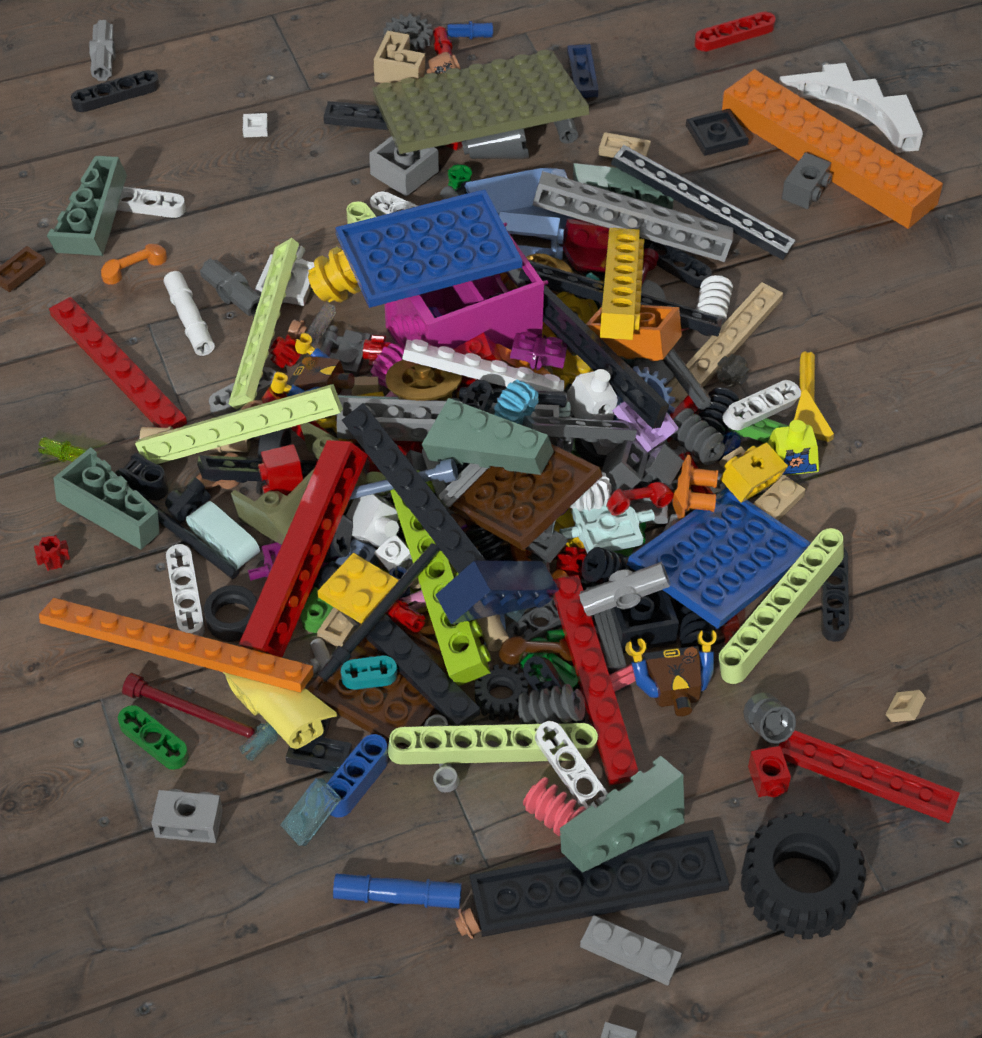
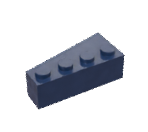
(496, 589)

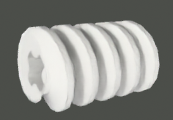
(715, 296)

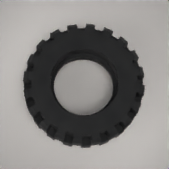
(810, 840)

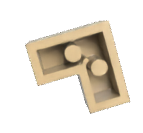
(396, 61)

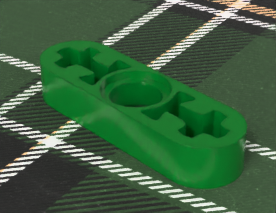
(156, 749)

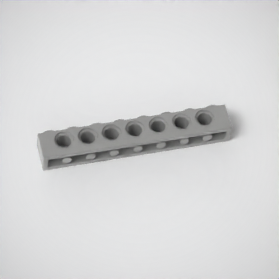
(624, 212)
(410, 418)

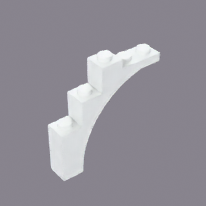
(835, 85)

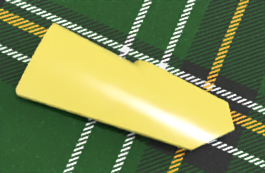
(290, 713)

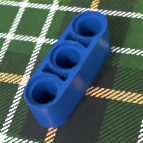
(358, 763)

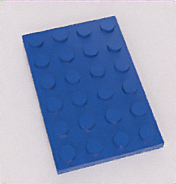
(428, 248)
(722, 557)

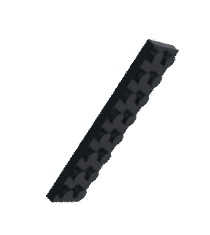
(560, 892)

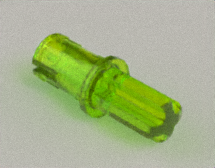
(62, 450)

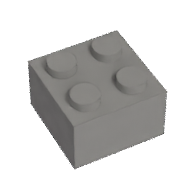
(402, 171)

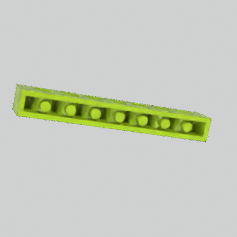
(463, 665)

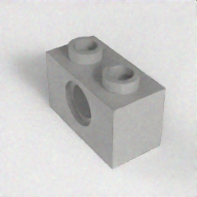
(200, 826)

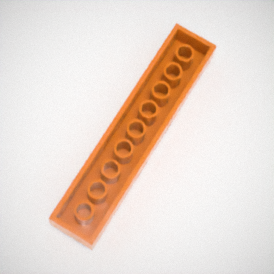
(857, 161)

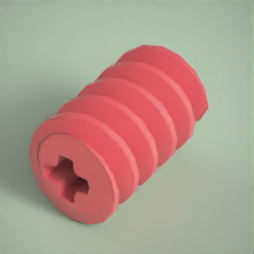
(550, 807)

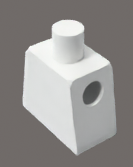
(592, 396)
(373, 519)

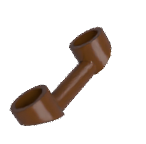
(515, 647)

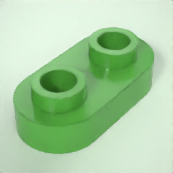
(314, 605)

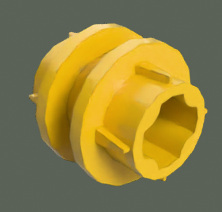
(333, 277)

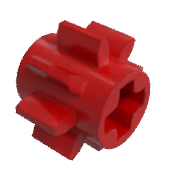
(374, 347)
(284, 351)
(51, 552)
(571, 561)

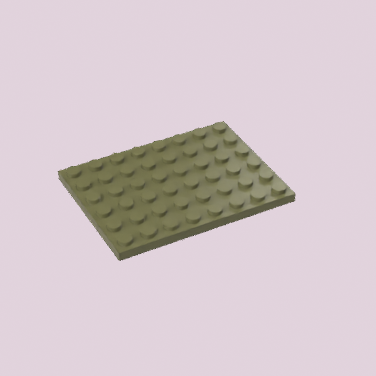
(478, 101)

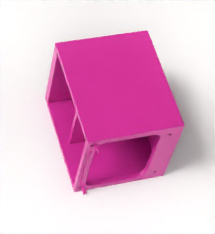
(468, 314)

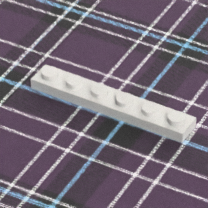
(475, 367)

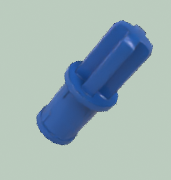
(470, 30)

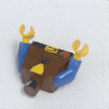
(313, 372)
(674, 675)

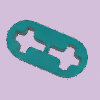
(369, 672)

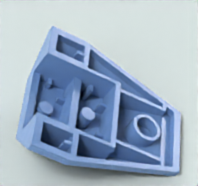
(516, 193)

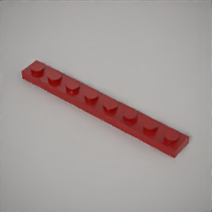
(117, 365)
(595, 682)

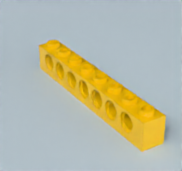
(622, 284)

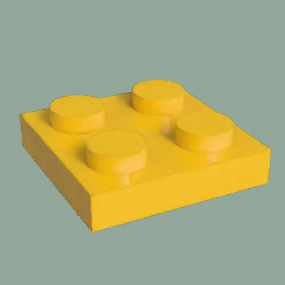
(356, 588)

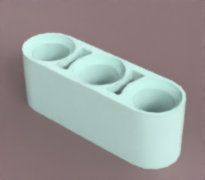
(223, 534)

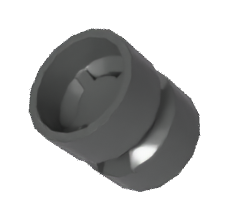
(769, 718)

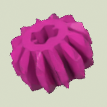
(387, 358)

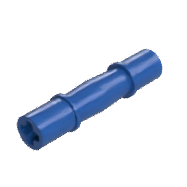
(397, 891)

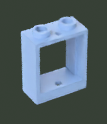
(536, 226)

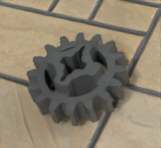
(419, 30)

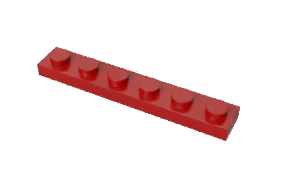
(870, 776)

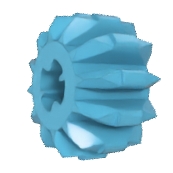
(516, 401)

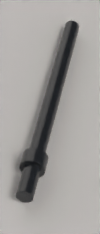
(192, 540)
(342, 653)

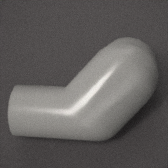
(321, 655)

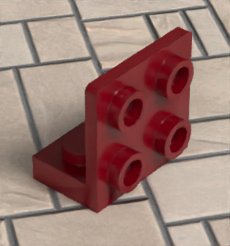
(586, 245)

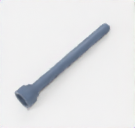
(444, 471)

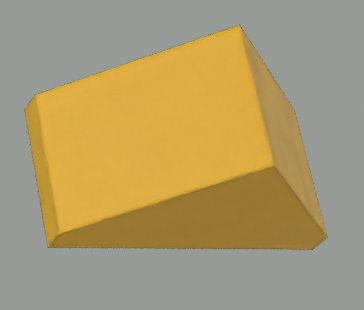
(810, 414)

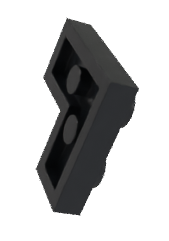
(321, 752)

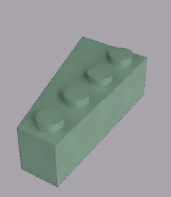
(619, 182)
(91, 210)
(486, 440)
(106, 499)
(626, 817)

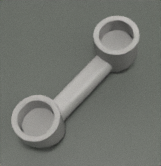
(445, 777)

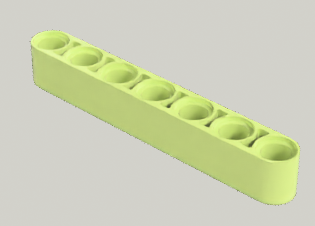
(781, 606)
(478, 749)

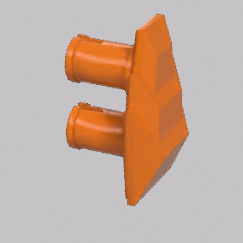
(684, 498)

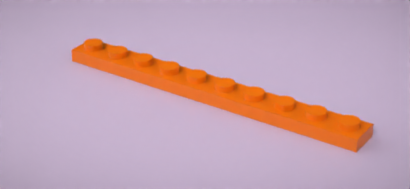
(177, 645)

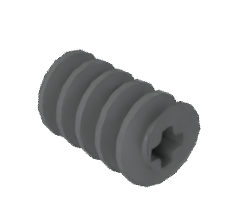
(698, 437)
(551, 706)

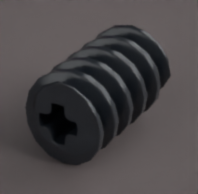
(720, 400)
(488, 544)
(601, 564)
(690, 625)

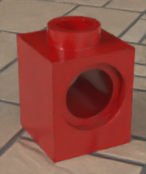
(770, 761)

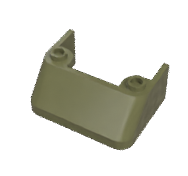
(275, 511)

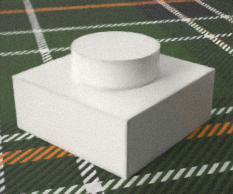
(255, 125)

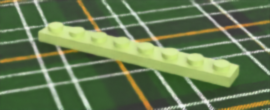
(263, 324)
(241, 425)

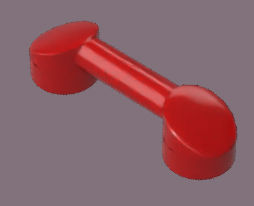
(657, 492)

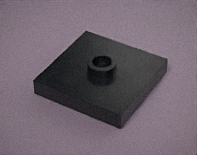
(717, 132)

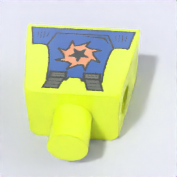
(796, 447)

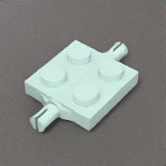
(607, 531)

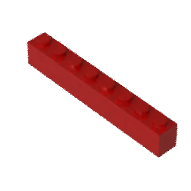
(304, 548)

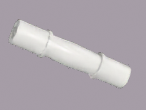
(189, 314)

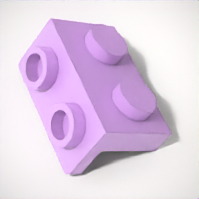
(645, 435)

